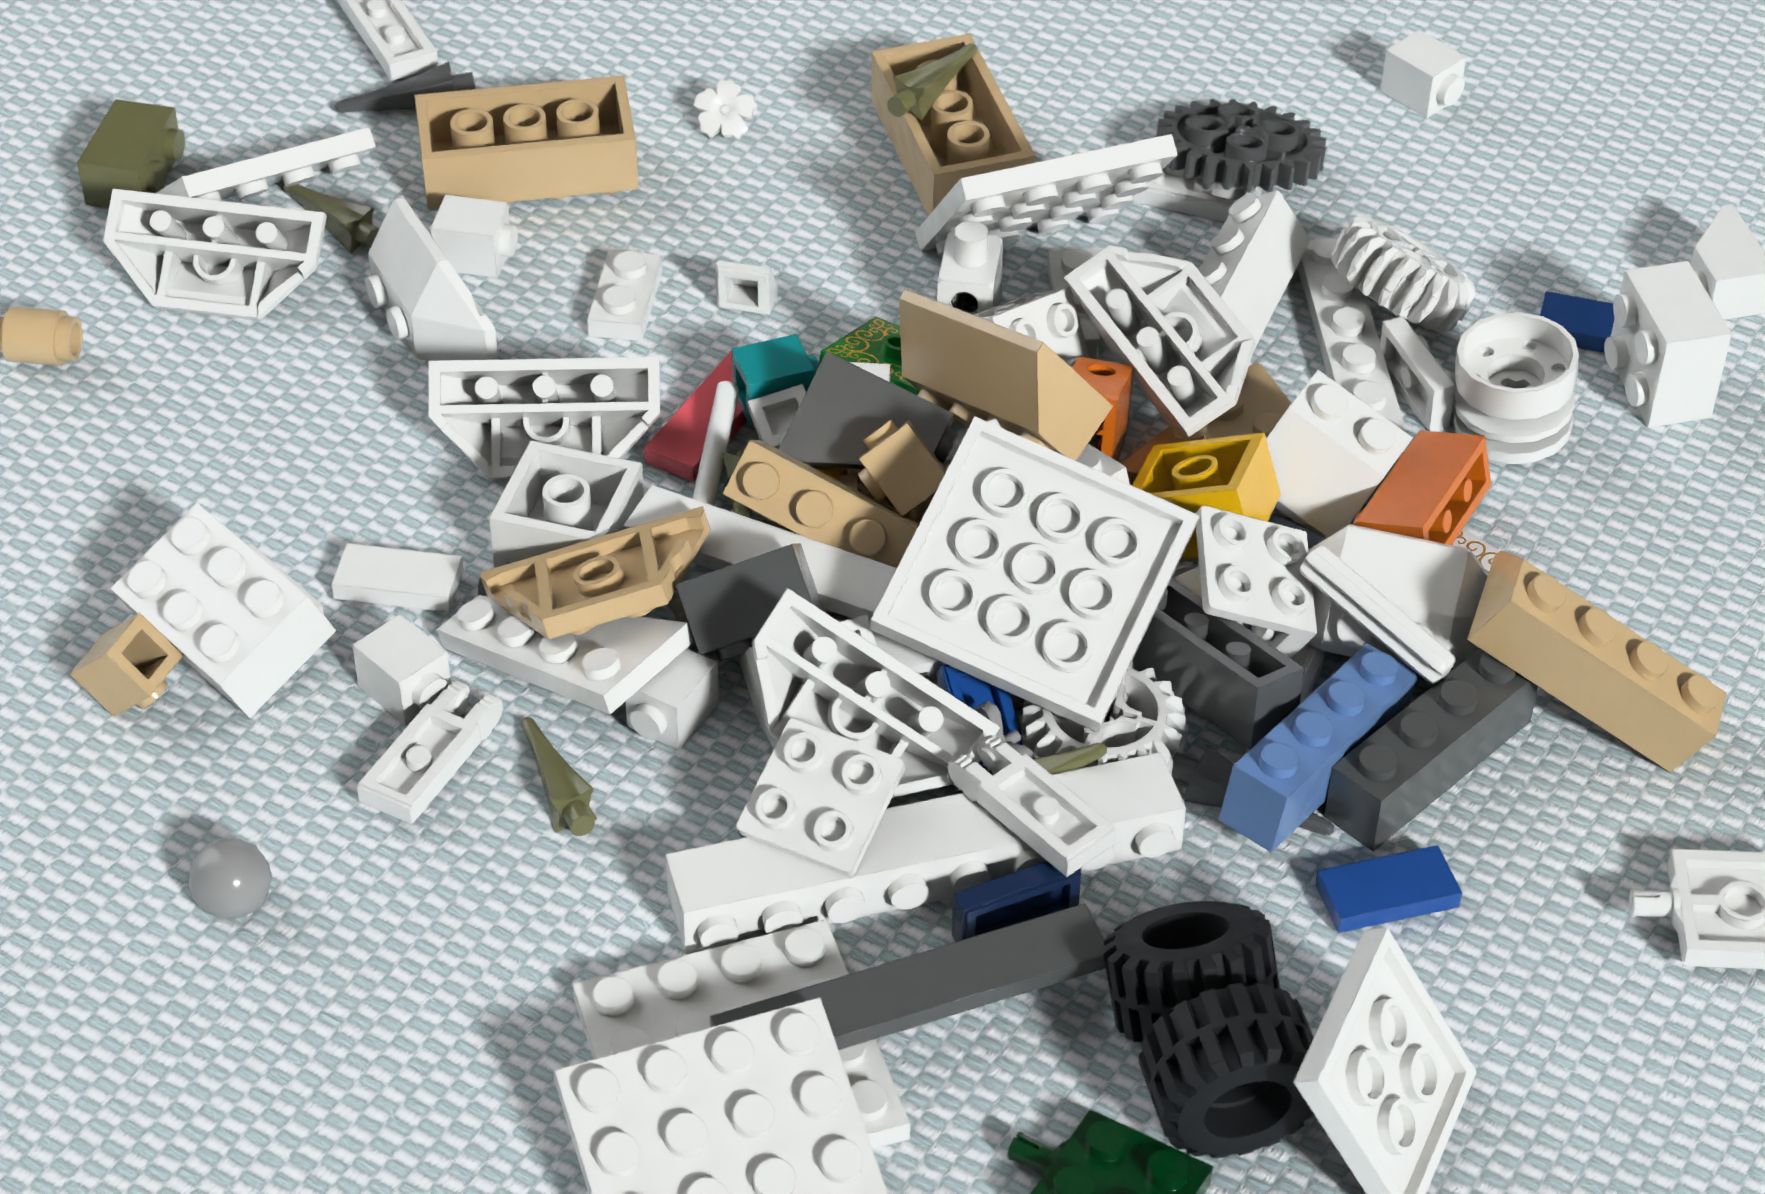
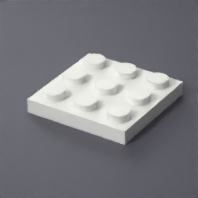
(1385, 1071)

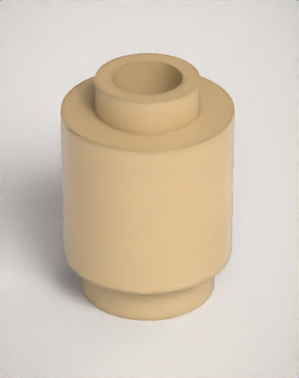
(40, 336)

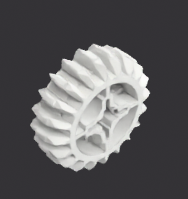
(1403, 274)
(1139, 723)

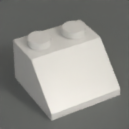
(1331, 455)

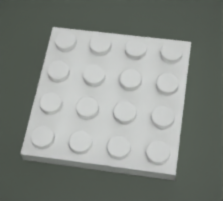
(1049, 192)
(1034, 573)
(684, 991)
(723, 1113)

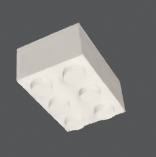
(224, 609)

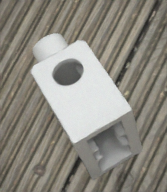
(971, 267)

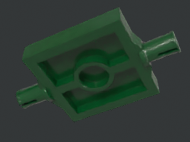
(1110, 1160)

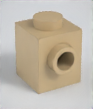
(900, 466)
(127, 665)

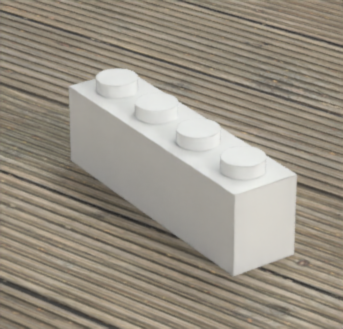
(1255, 257)

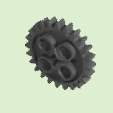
(1243, 145)

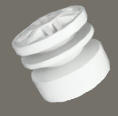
(1516, 386)

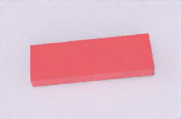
(681, 440)

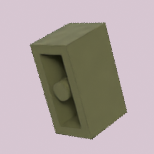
(130, 151)

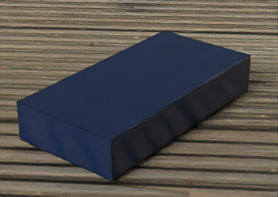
(1013, 900)

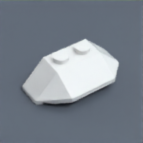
(212, 252)
(424, 293)
(1169, 328)
(567, 402)
(1423, 578)
(846, 685)

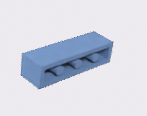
(1292, 765)

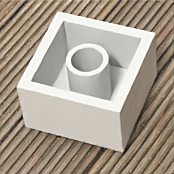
(1667, 344)
(562, 500)

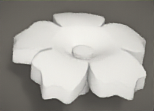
(724, 110)

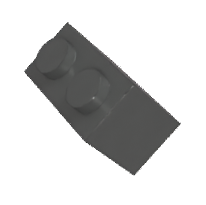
(735, 601)

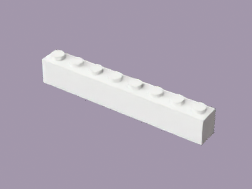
(913, 859)

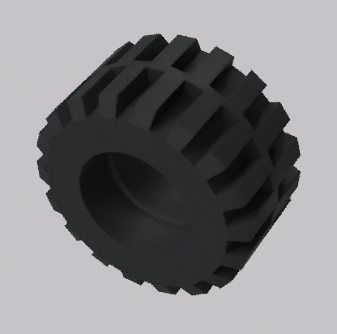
(1181, 953)
(1228, 1070)

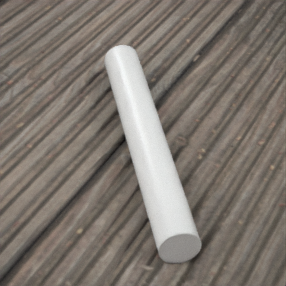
(716, 442)

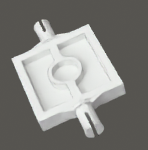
(1713, 906)

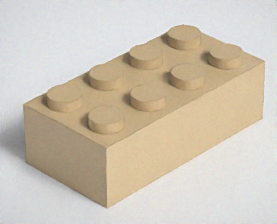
(963, 131)
(528, 141)

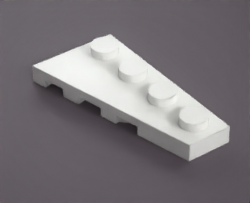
(289, 165)
(590, 668)

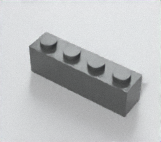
(1219, 667)
(1428, 748)

